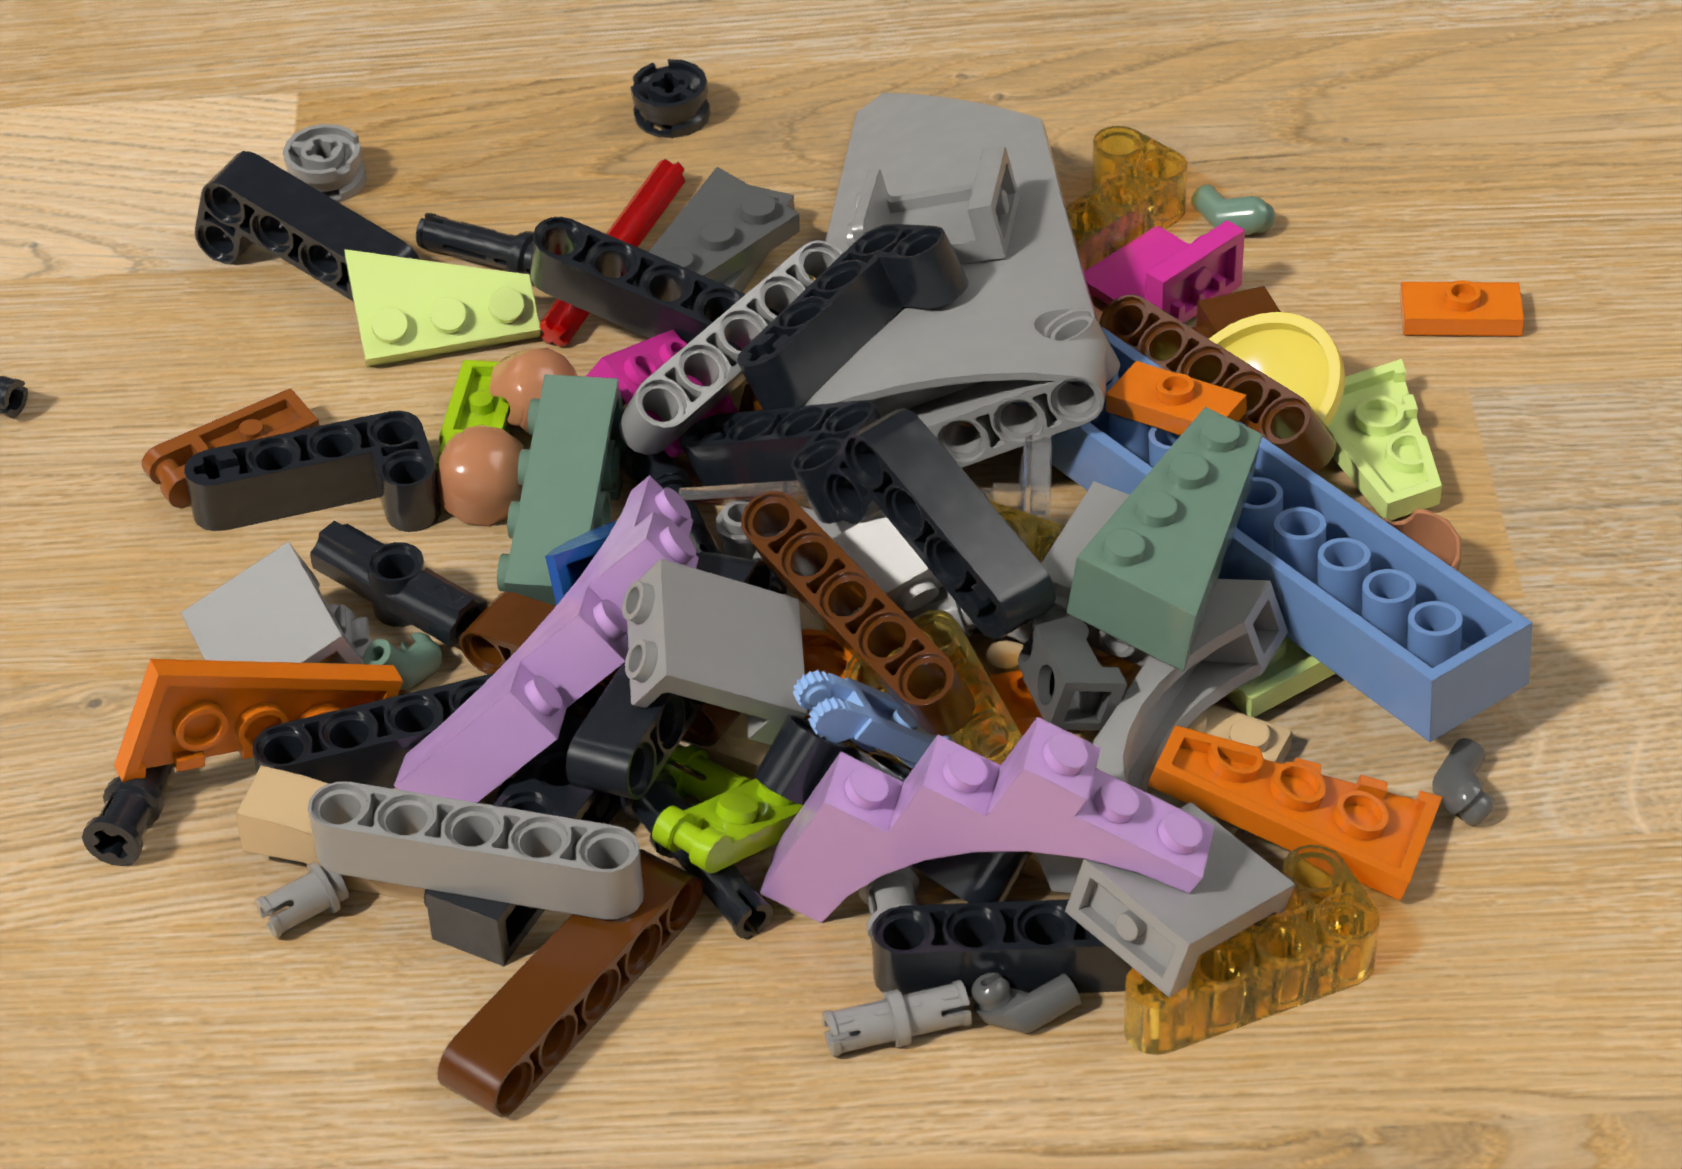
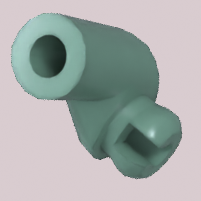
(1246, 212)
(411, 662)

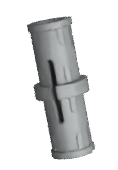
(896, 1018)

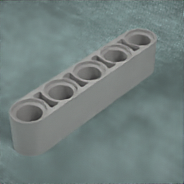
(712, 358)
(477, 850)

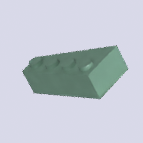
(564, 477)
(1166, 543)

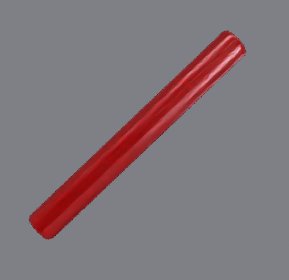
(631, 227)

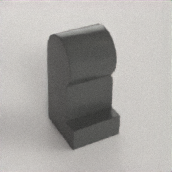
(1066, 675)

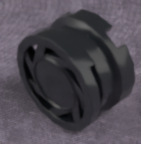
(671, 99)

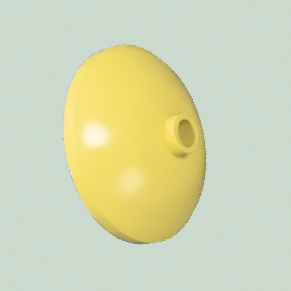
(1292, 353)

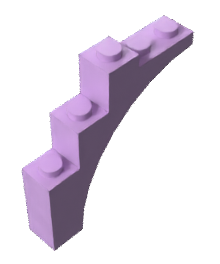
(565, 657)
(960, 803)

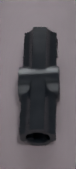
(396, 582)

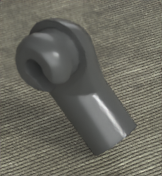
(1460, 786)
(1019, 1010)

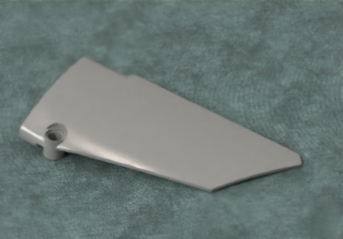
(1019, 326)

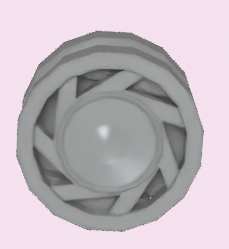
(327, 160)

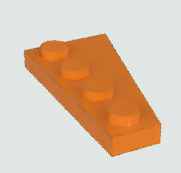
(221, 706)
(1298, 806)

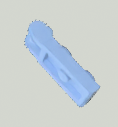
(863, 714)

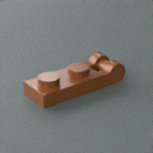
(266, 418)

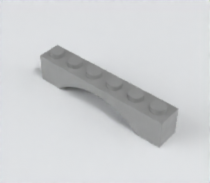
(1230, 649)

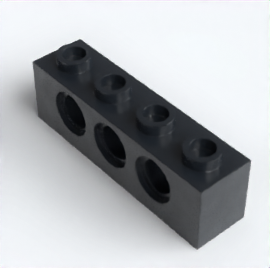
(541, 786)

